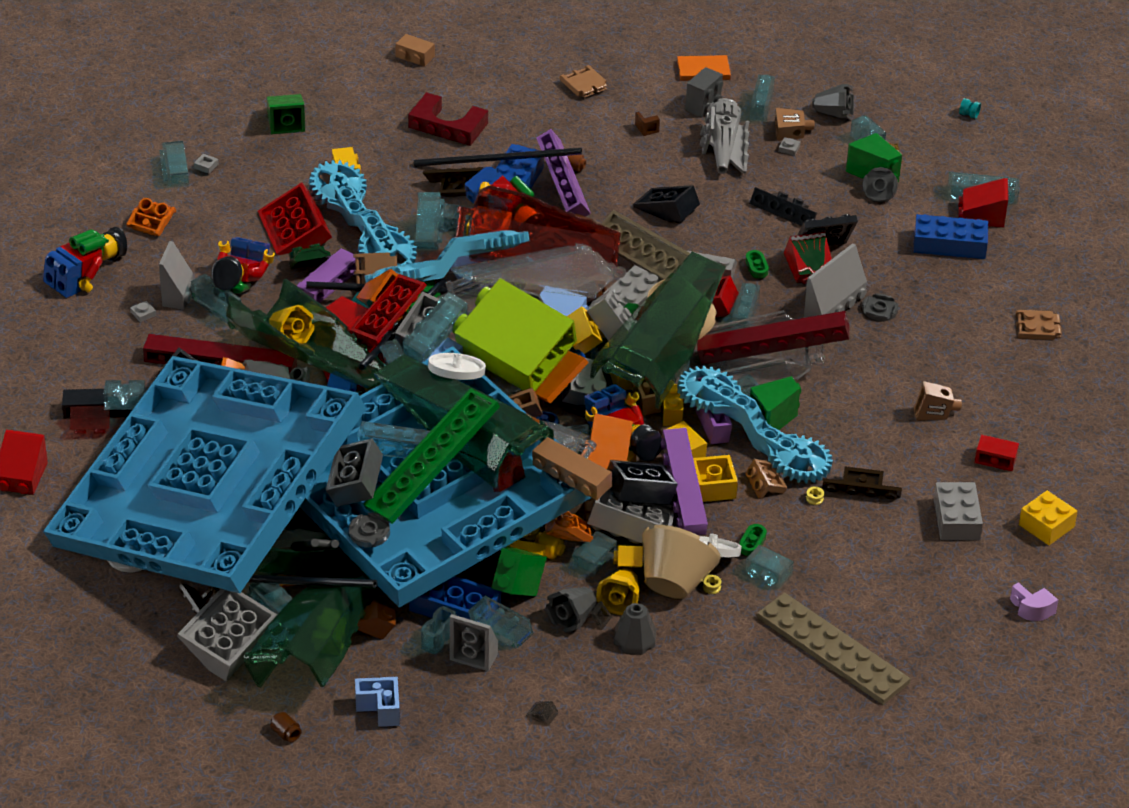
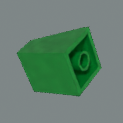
(286, 114)
(870, 154)
(778, 401)
(519, 571)

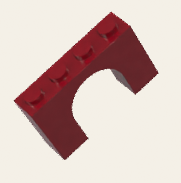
(462, 130)

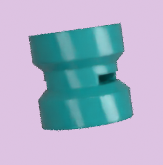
(970, 108)

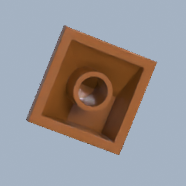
(377, 620)

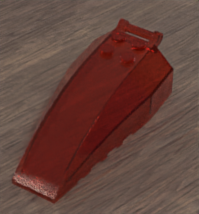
(547, 225)

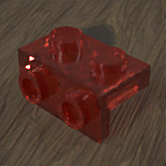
(89, 418)
(510, 472)

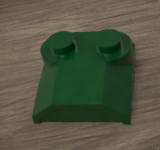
(309, 256)

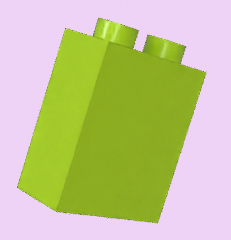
(515, 335)

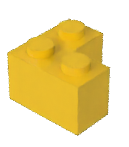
(587, 331)

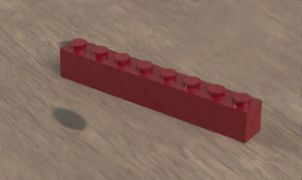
(773, 337)
(160, 349)

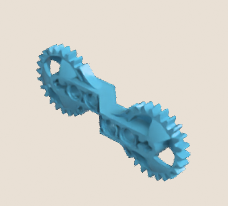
(345, 195)
(456, 248)
(785, 451)

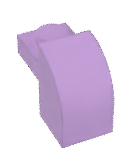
(1033, 606)

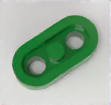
(757, 264)
(753, 536)

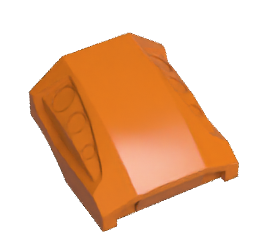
(150, 217)
(570, 528)

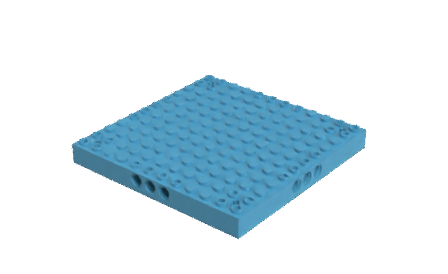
(205, 472)
(451, 520)

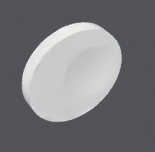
(456, 366)
(725, 547)

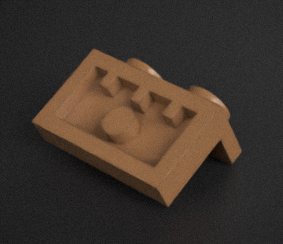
(764, 478)

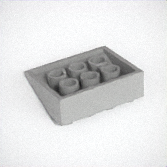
(836, 284)
(627, 518)
(226, 631)

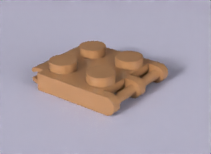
(584, 83)
(372, 262)
(1038, 325)

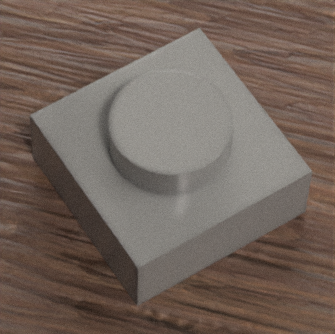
(789, 146)
(206, 163)
(143, 311)

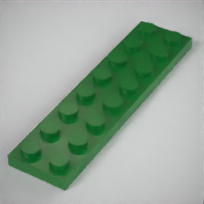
(431, 455)

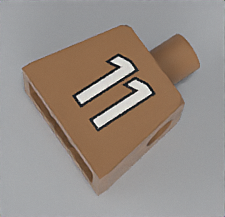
(791, 124)
(935, 402)

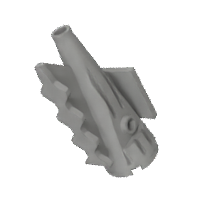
(726, 135)

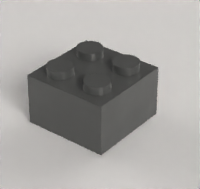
(703, 90)

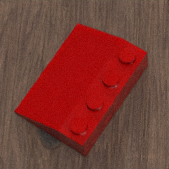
(294, 221)
(387, 309)

